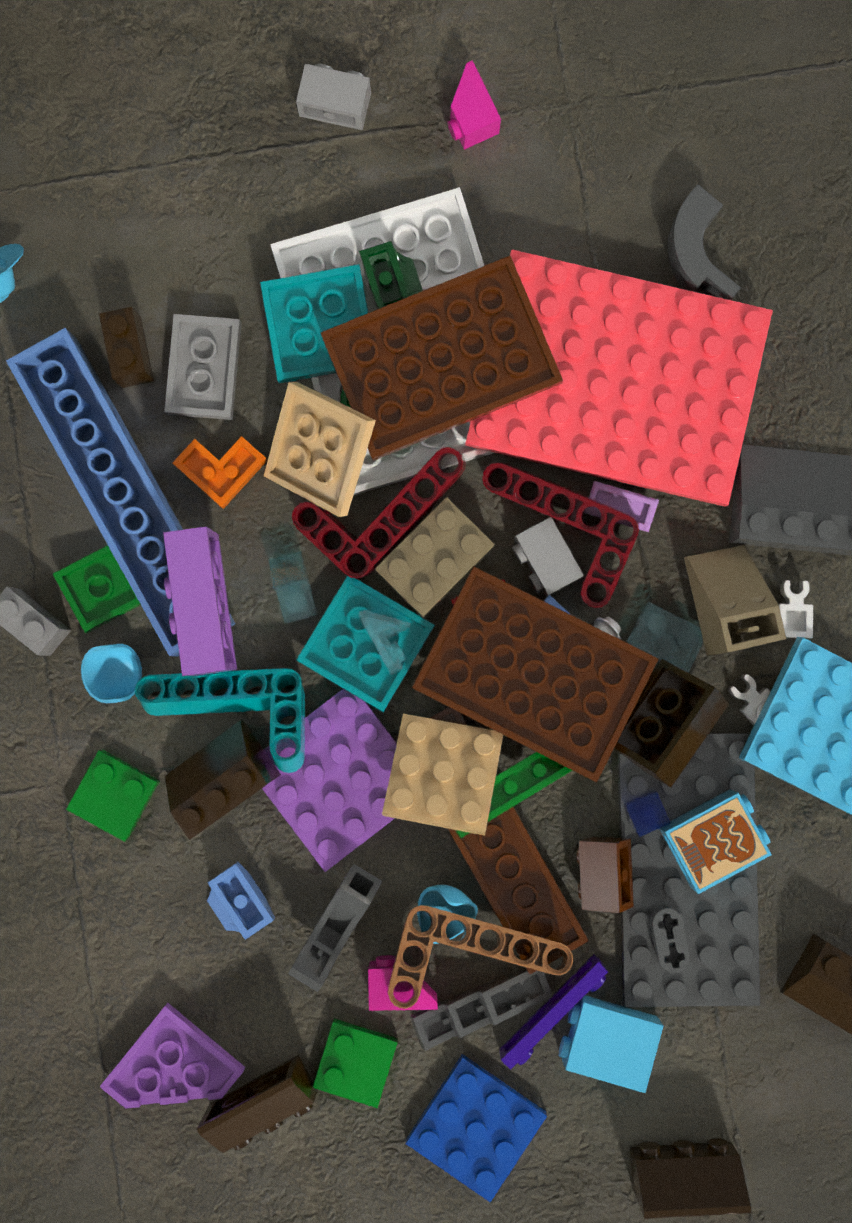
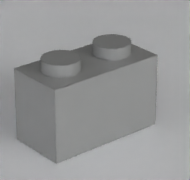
(333, 96)
(546, 557)
(30, 622)

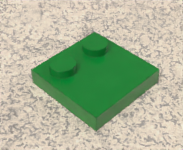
(96, 589)
(113, 795)
(355, 1063)

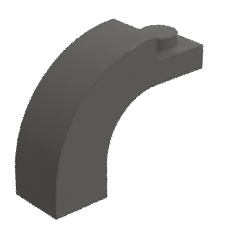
(687, 251)
(334, 927)

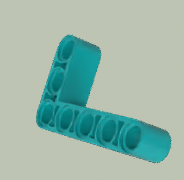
(236, 700)

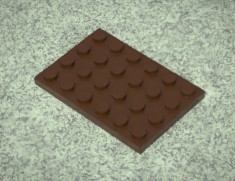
(442, 357)
(535, 674)

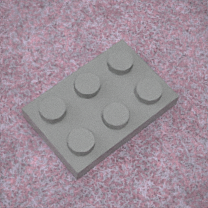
(203, 366)

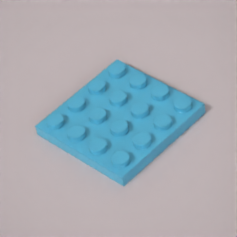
(808, 725)

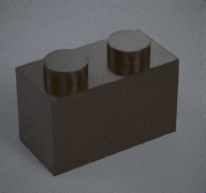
(126, 347)

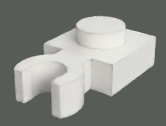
(795, 614)
(753, 699)

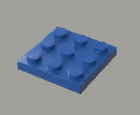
(476, 1128)

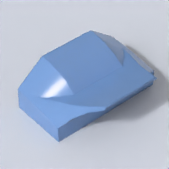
(239, 901)

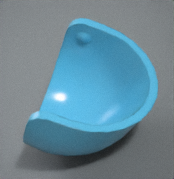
(111, 672)
(447, 899)

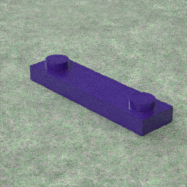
(585, 979)

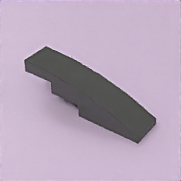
(480, 1006)

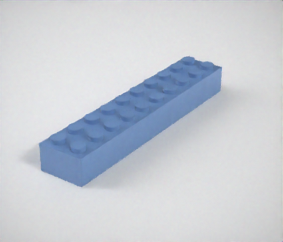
(103, 467)

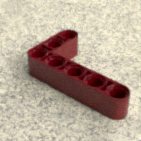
(574, 516)
(386, 520)

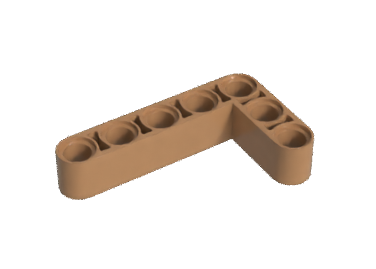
(469, 942)

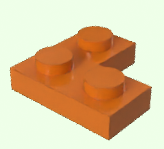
(222, 477)

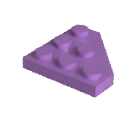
(172, 1065)

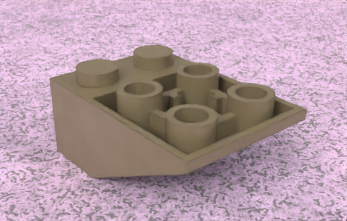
(732, 601)

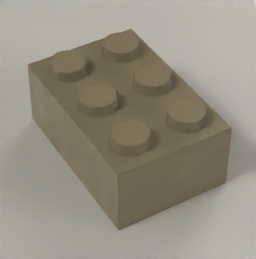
(434, 557)

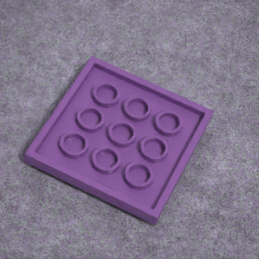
(344, 779)

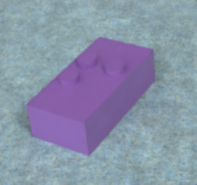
(199, 601)

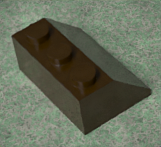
(670, 722)
(218, 779)
(823, 982)
(258, 1106)
(689, 1179)

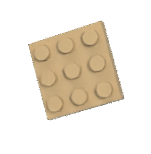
(319, 448)
(443, 774)

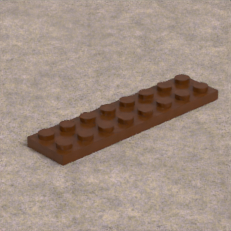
(517, 878)

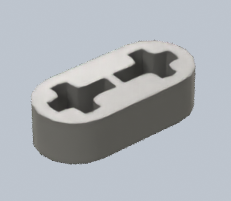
(677, 937)

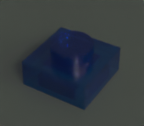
(647, 813)

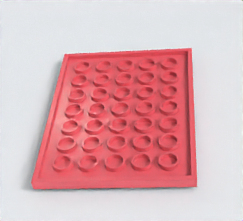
(648, 385)

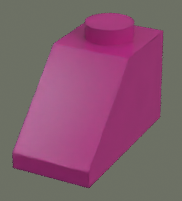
(472, 110)
(378, 980)

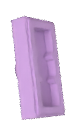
(635, 504)

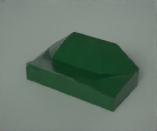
(389, 274)

